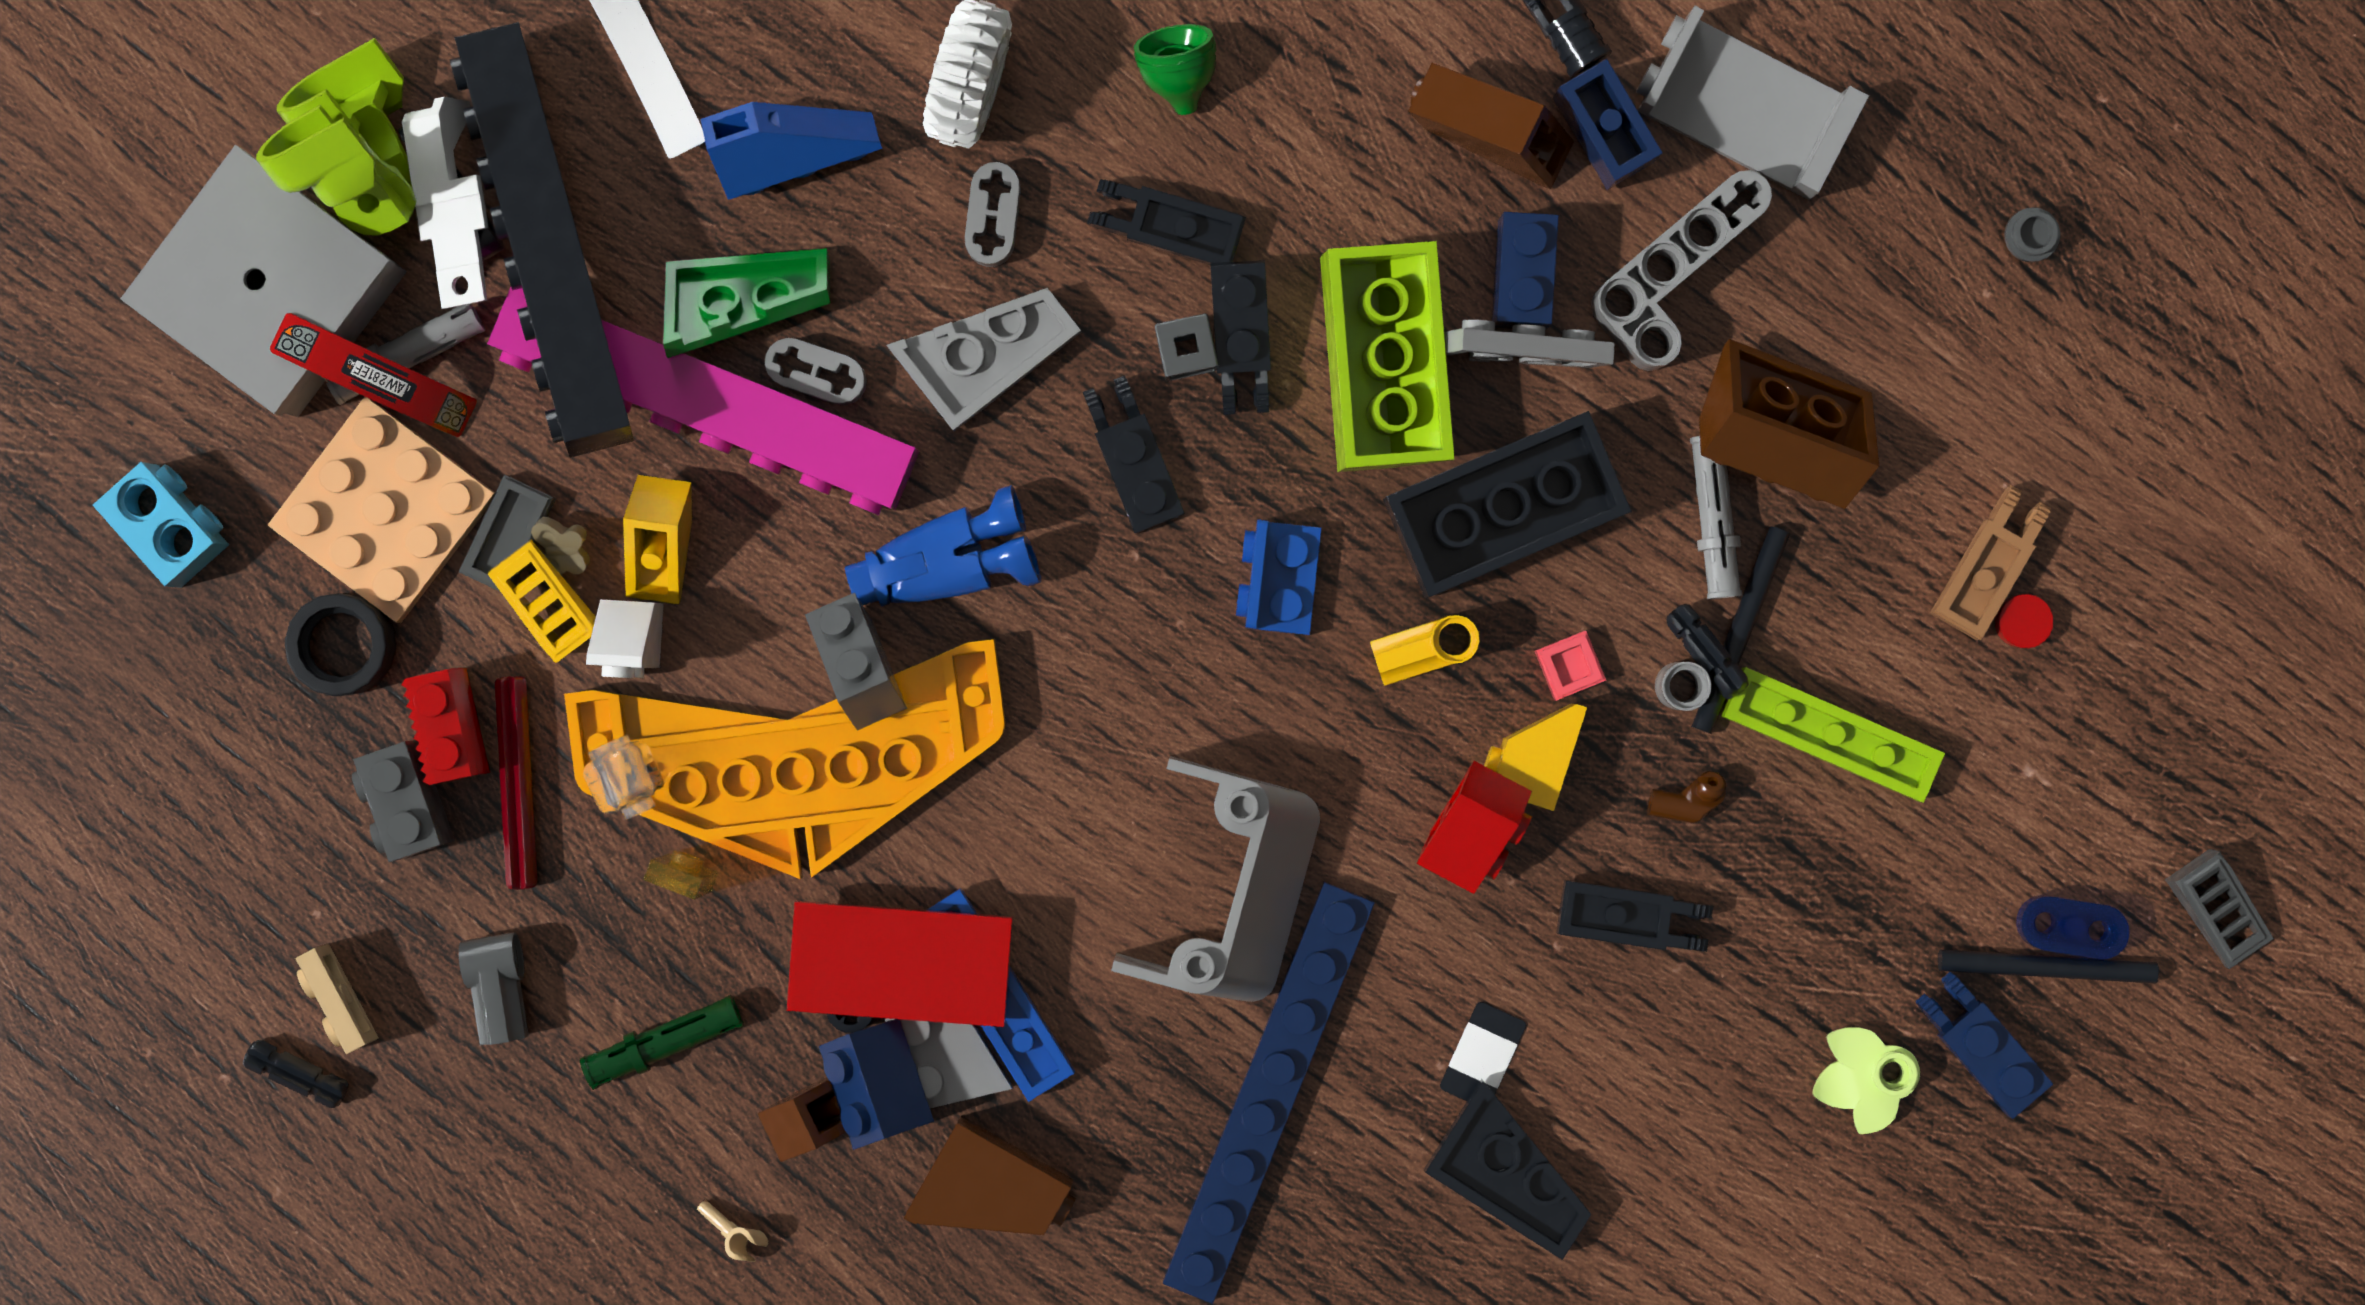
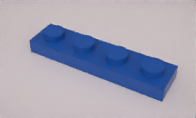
(1025, 1040)

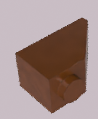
(803, 1120)

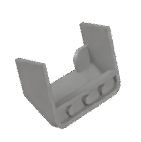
(1281, 841)

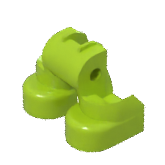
(344, 142)

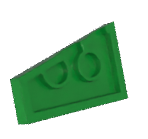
(738, 294)

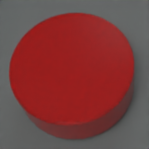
(2024, 621)

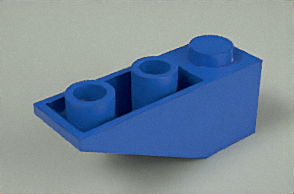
(780, 142)

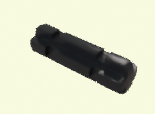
(1707, 651)
(295, 1074)

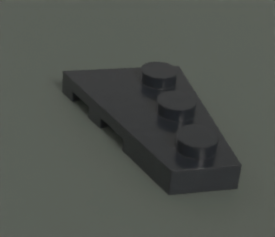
(1507, 1175)

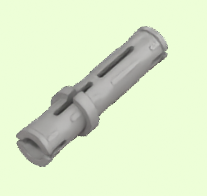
(422, 342)
(1716, 526)

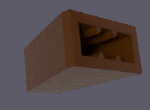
(1491, 123)
(990, 1186)

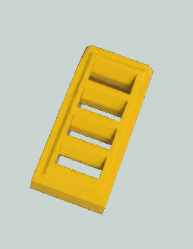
(528, 612)

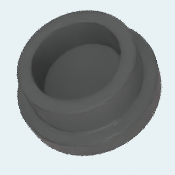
(2032, 234)

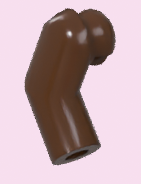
(1693, 802)

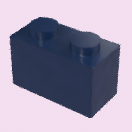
(1607, 124)
(1524, 269)
(875, 1083)

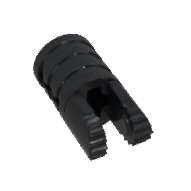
(1571, 35)

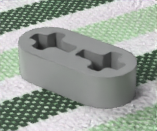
(979, 214)
(820, 359)

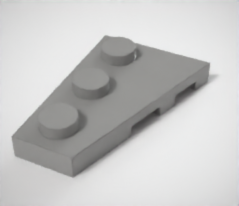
(1530, 344)

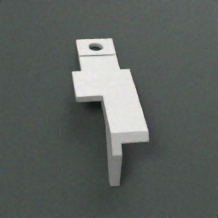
(446, 206)

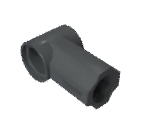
(493, 973)

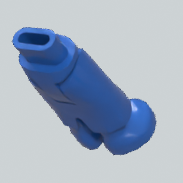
(947, 556)

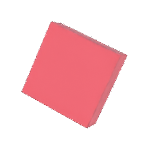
(1570, 665)

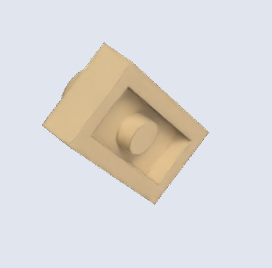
(326, 981)

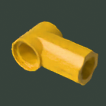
(1418, 650)

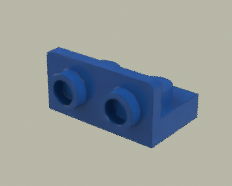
(1281, 577)

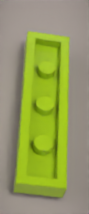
(1835, 735)

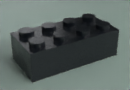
(1506, 504)

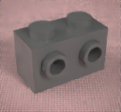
(404, 807)

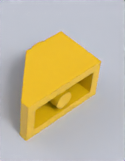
(657, 538)
(1540, 754)

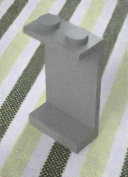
(1748, 105)

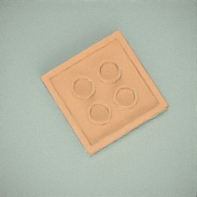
(382, 509)

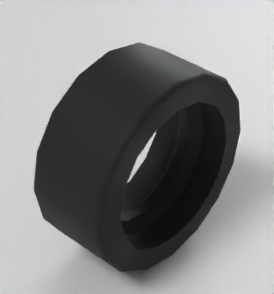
(299, 636)

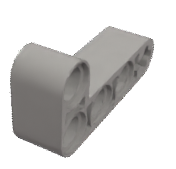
(1685, 259)

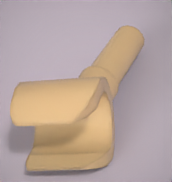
(735, 1236)

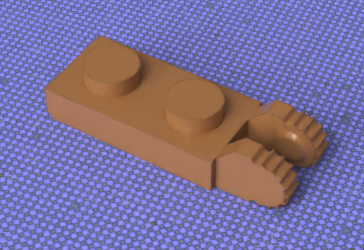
(1989, 567)

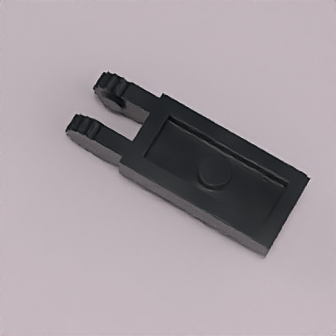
(1172, 223)
(1241, 328)
(1135, 462)
(1627, 916)

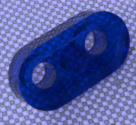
(2071, 927)

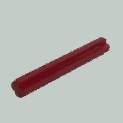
(516, 782)

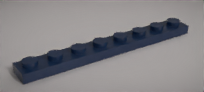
(1268, 1092)

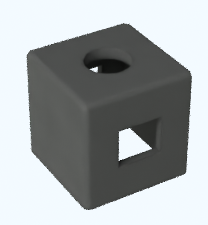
(1180, 330)

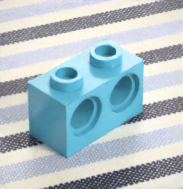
(154, 534)

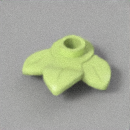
(1858, 1081)

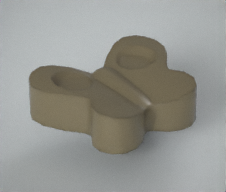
(562, 545)

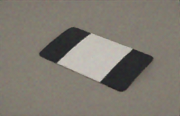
(1483, 1051)

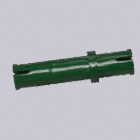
(644, 1049)

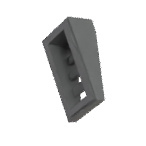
(2196, 872)

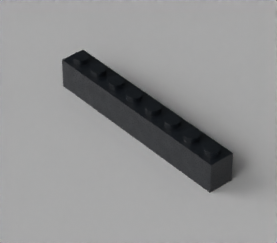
(543, 241)

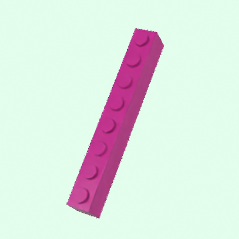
(738, 414)

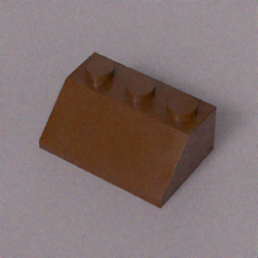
(1789, 425)

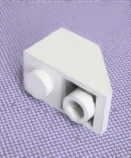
(626, 638)

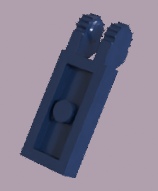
(1987, 1049)

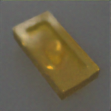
(681, 874)

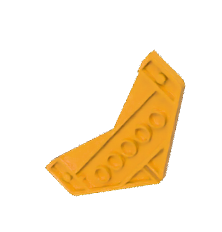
(760, 778)

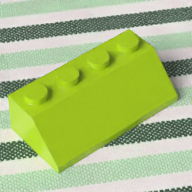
(1386, 356)

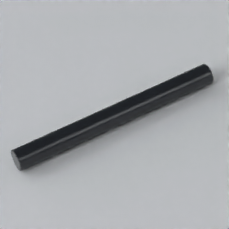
(1745, 619)
(2048, 966)

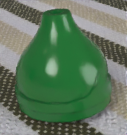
(1177, 63)

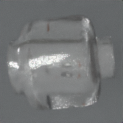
(623, 777)

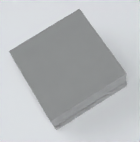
(244, 263)

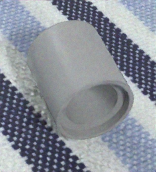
(1702, 689)

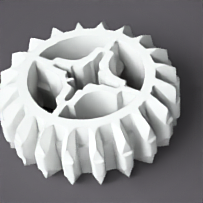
(967, 73)

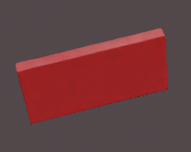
(899, 963)

